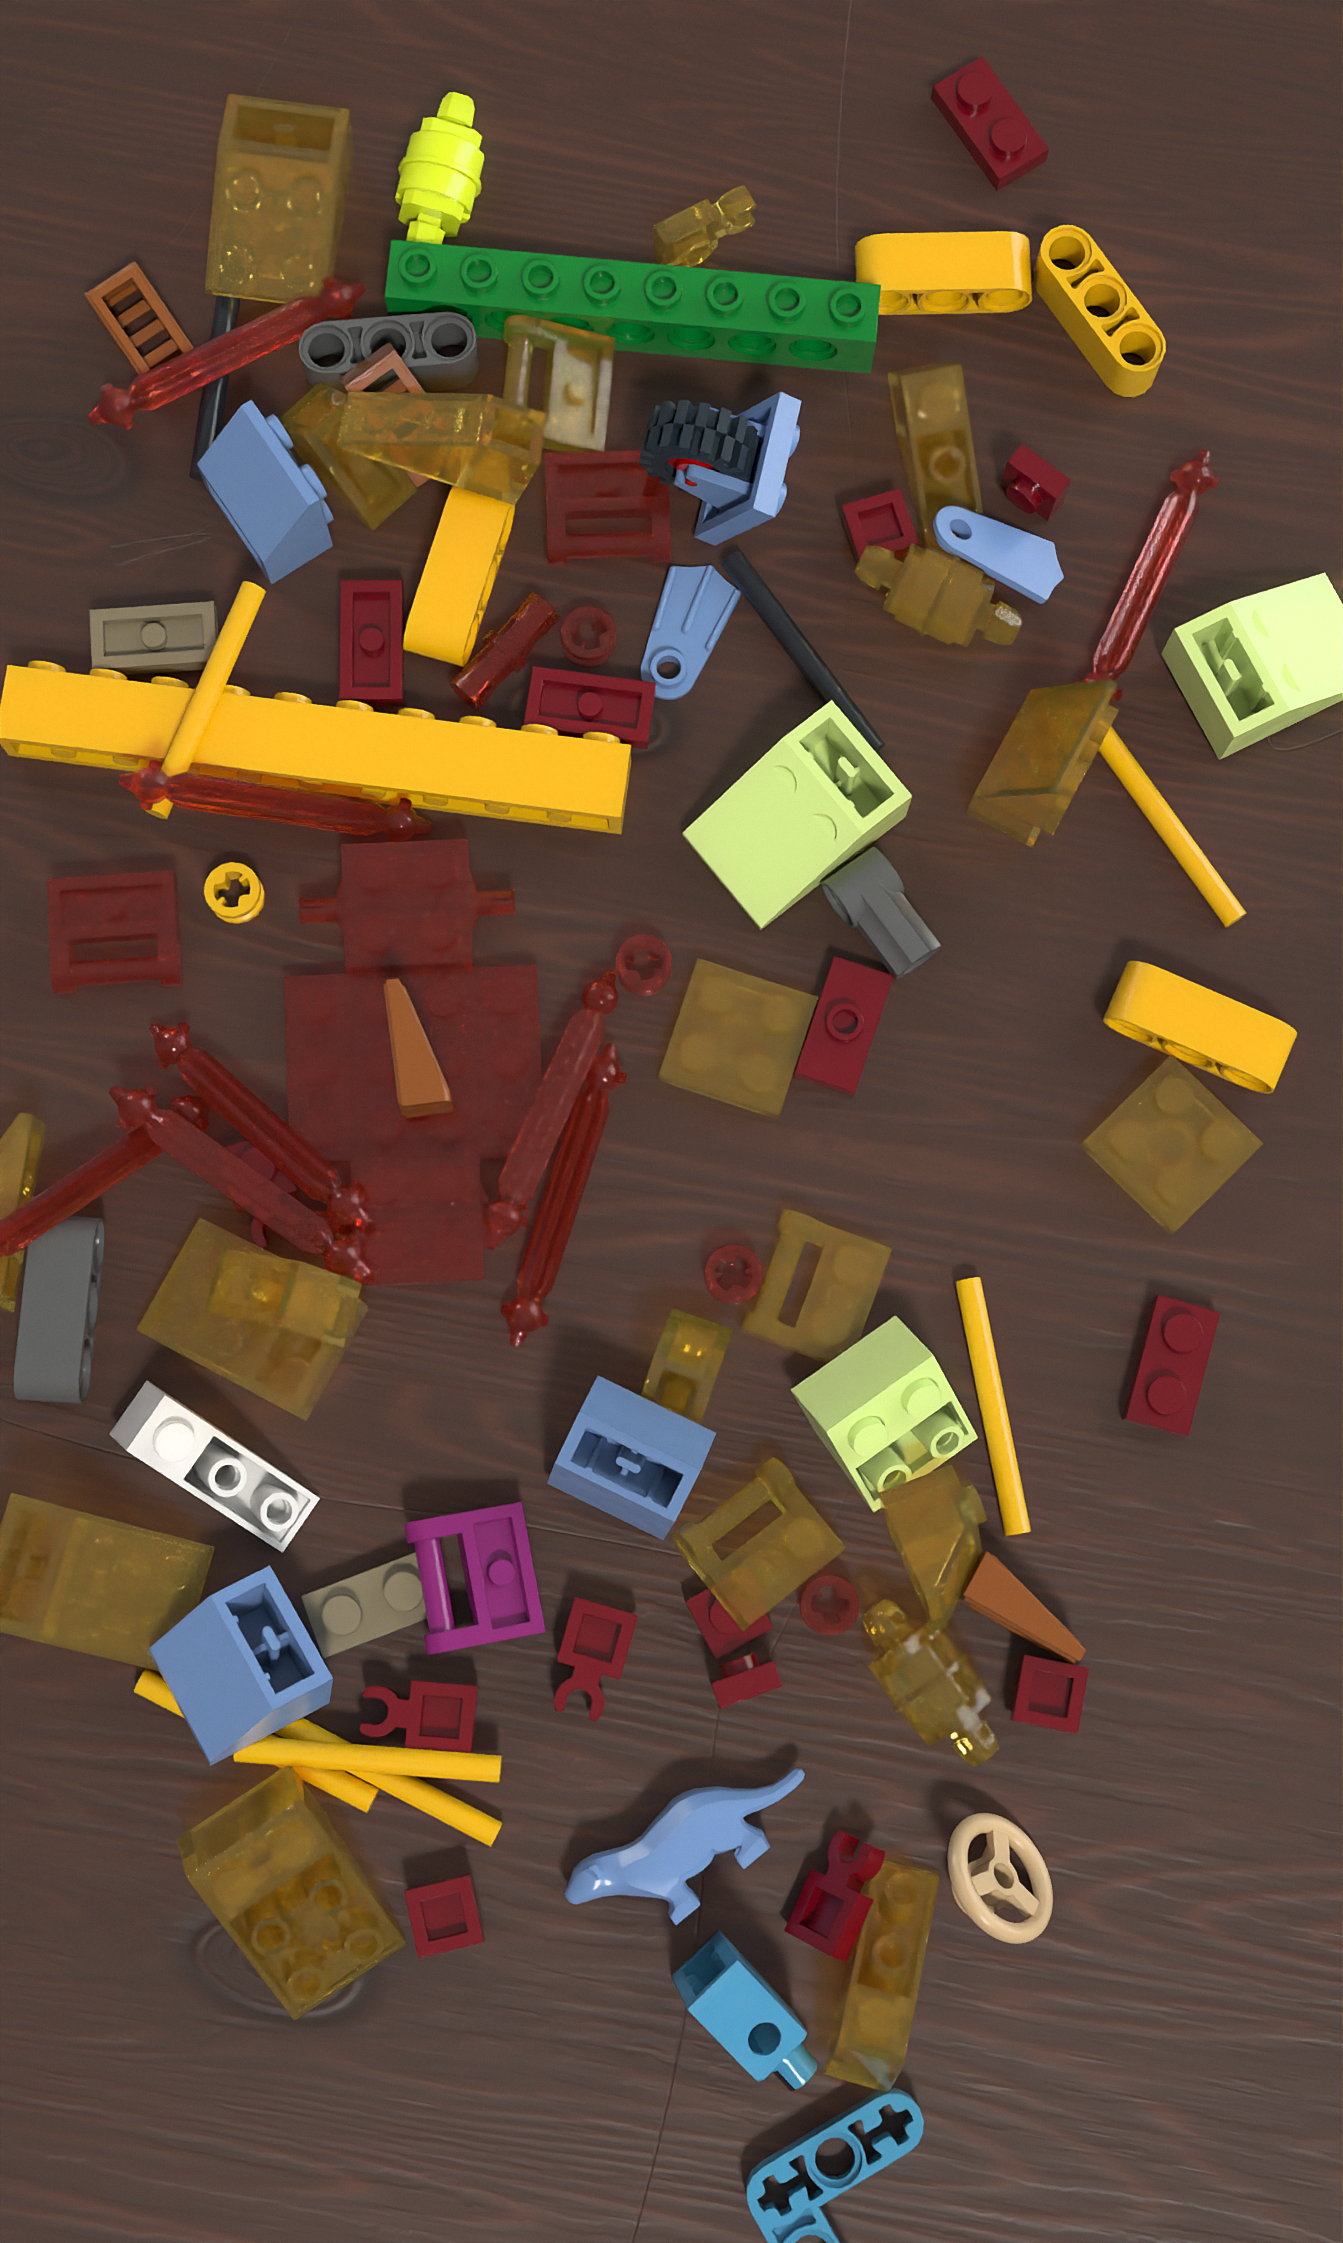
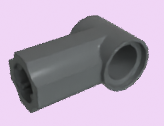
(872, 899)

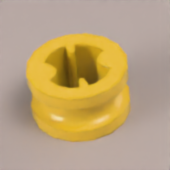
(248, 905)

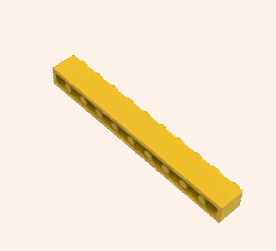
(322, 748)

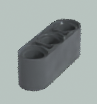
(414, 335)
(60, 1312)

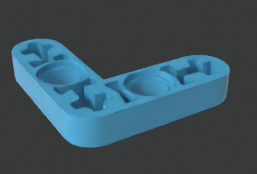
(804, 2213)

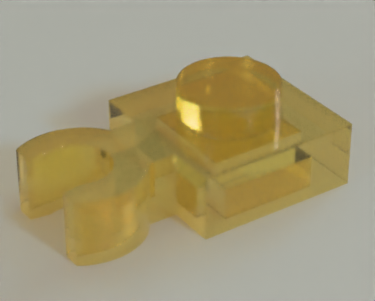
(695, 232)

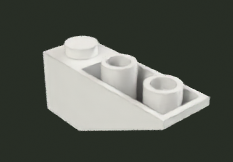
(213, 1466)

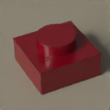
(1034, 483)
(879, 522)
(718, 1626)
(744, 1679)
(1049, 1694)
(444, 1915)

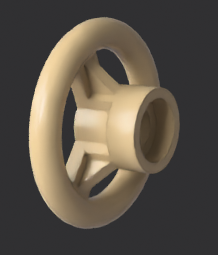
(993, 1881)

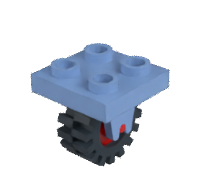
(724, 460)

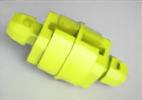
(441, 172)

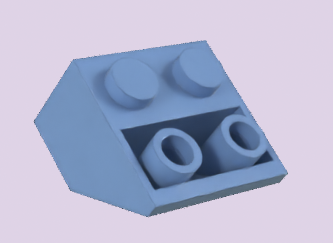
(266, 493)
(631, 1458)
(242, 1666)

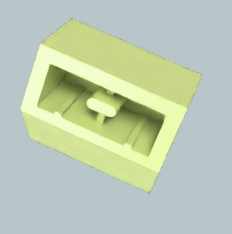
(885, 1411)

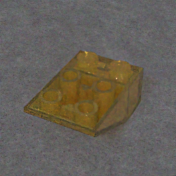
(277, 198)
(1044, 759)
(262, 1361)
(94, 1580)
(289, 1892)

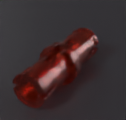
(504, 651)

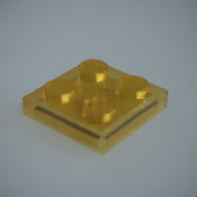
(737, 1038)
(1171, 1144)

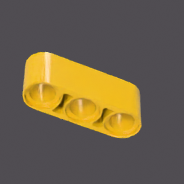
(947, 271)
(1098, 284)
(458, 577)
(1200, 1027)

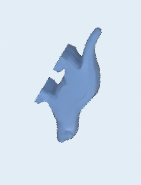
(680, 1846)

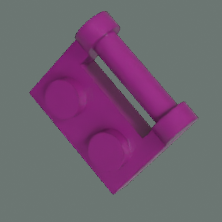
(495, 1571)

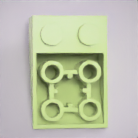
(1260, 662)
(798, 815)

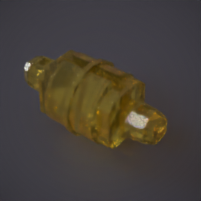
(939, 595)
(930, 1682)

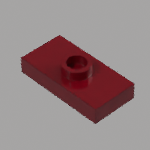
(843, 1026)

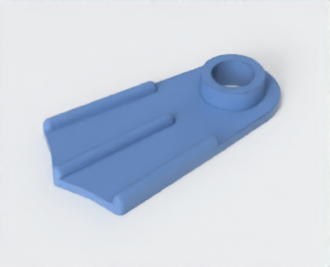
(1001, 551)
(687, 626)

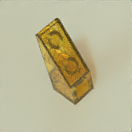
(449, 437)
(935, 441)
(883, 1979)

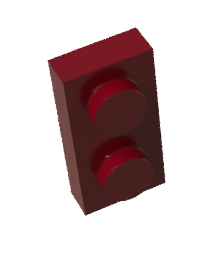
(989, 123)
(372, 642)
(591, 703)
(1171, 1366)

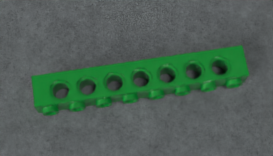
(644, 304)

